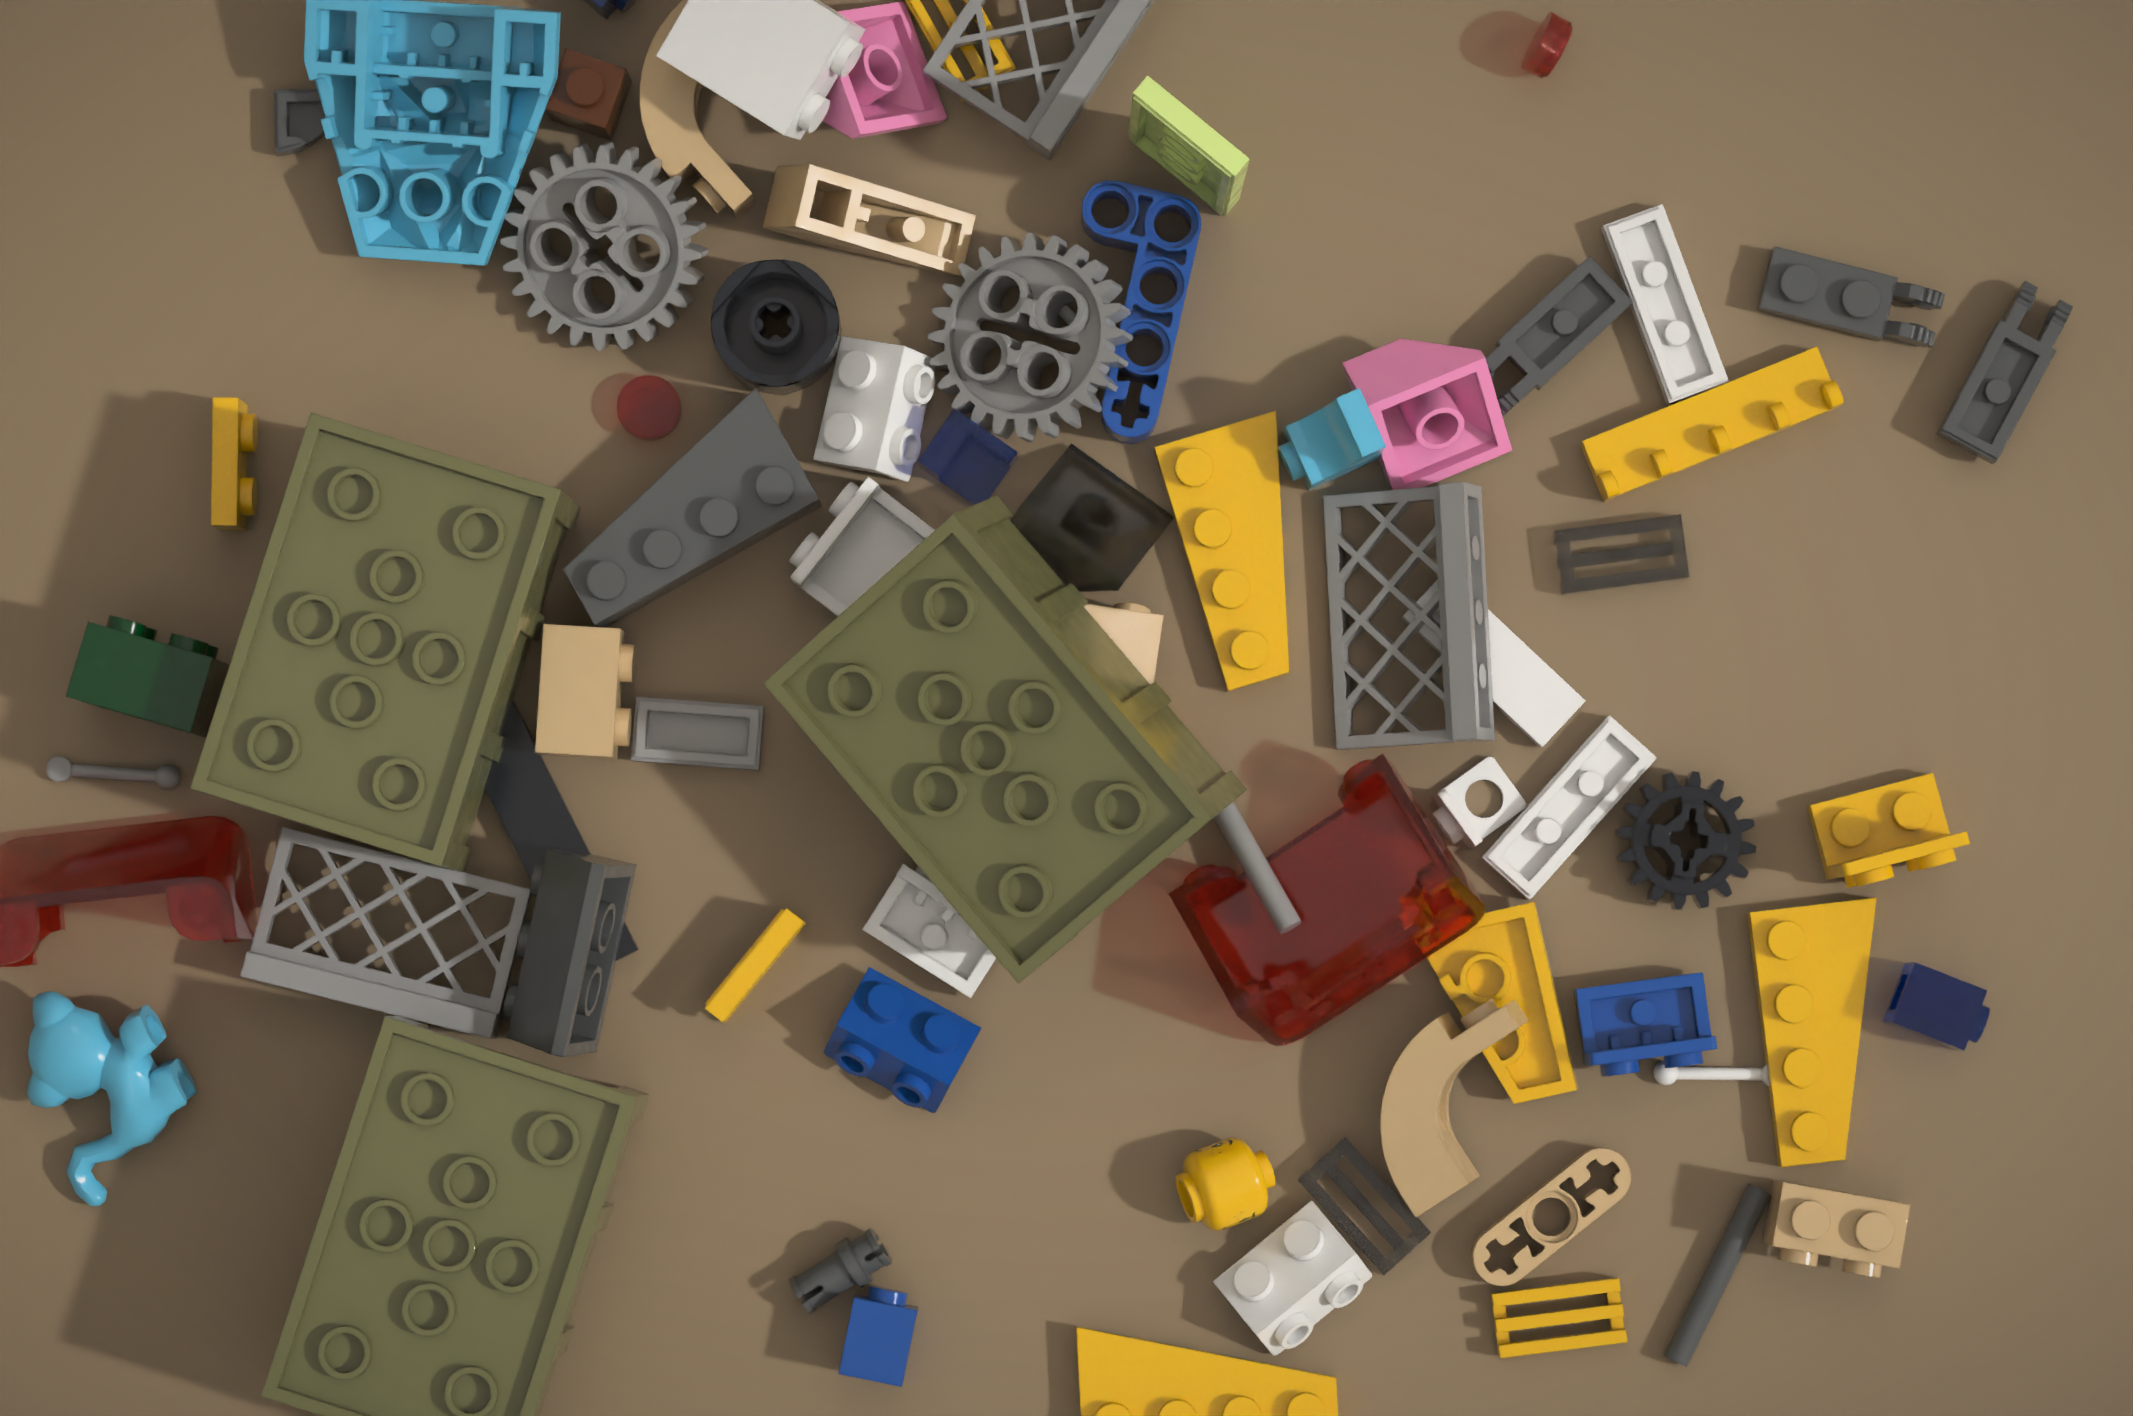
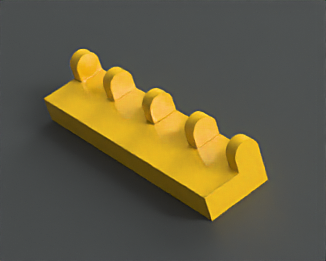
(1711, 424)

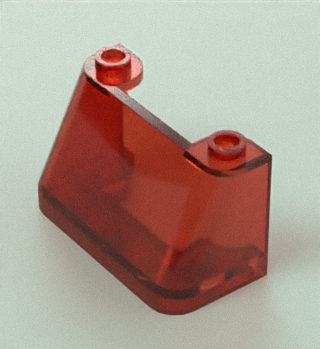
(193, 860)
(1371, 902)

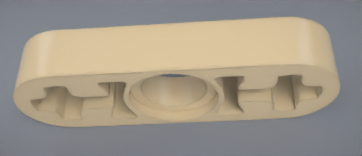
(1578, 1175)

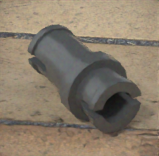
(849, 1265)

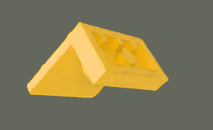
(1882, 827)

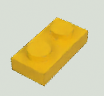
(231, 490)

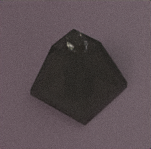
(1089, 523)

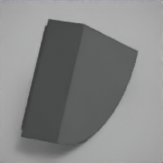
(297, 120)

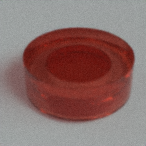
(1547, 45)
(649, 408)

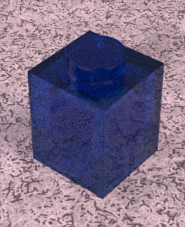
(1937, 1007)

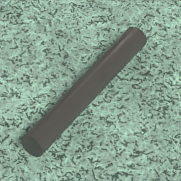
(1717, 1275)

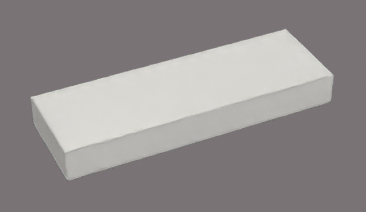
(1664, 304)
(1521, 681)
(1568, 807)

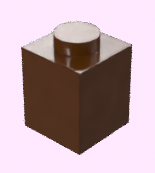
(588, 94)

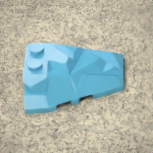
(430, 117)

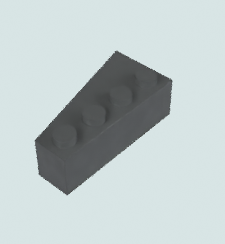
(702, 511)

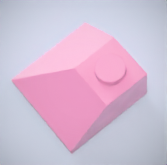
(887, 83)
(1430, 408)

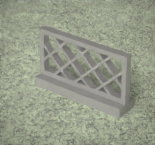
(1076, 76)
(1461, 609)
(372, 987)

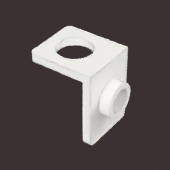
(1457, 820)

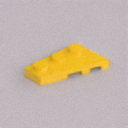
(1508, 962)

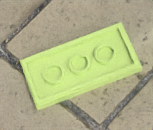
(1186, 146)

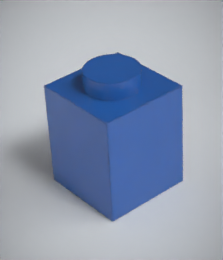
(879, 1336)

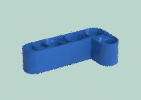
(1149, 319)

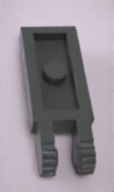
(1843, 298)
(1558, 329)
(2003, 379)

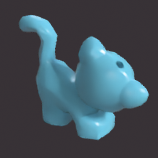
(78, 1054)

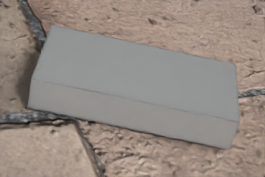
(697, 733)

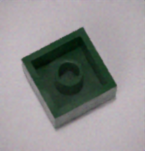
(146, 679)

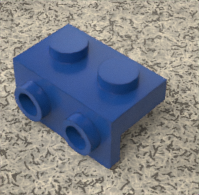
(1643, 1022)
(901, 1041)

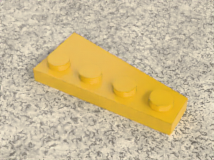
(1231, 530)
(1810, 1007)
(1160, 1379)

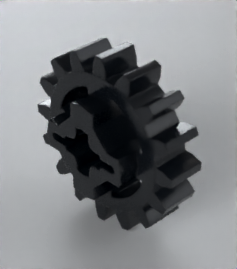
(1712, 843)

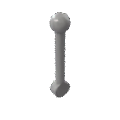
(62, 769)

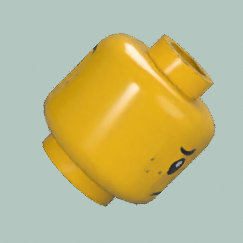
(1225, 1184)

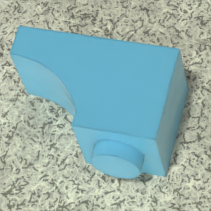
(1331, 441)

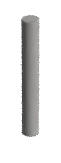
(1257, 869)

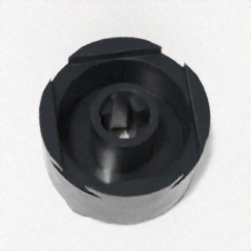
(776, 289)

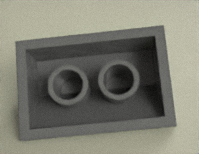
(568, 951)

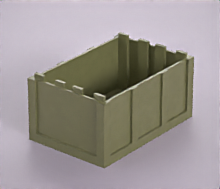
(384, 642)
(1002, 736)
(451, 1233)

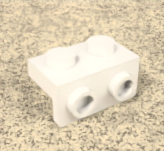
(875, 408)
(929, 931)
(1294, 1279)

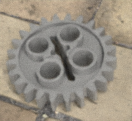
(565, 284)
(1012, 391)

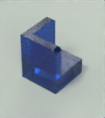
(967, 458)

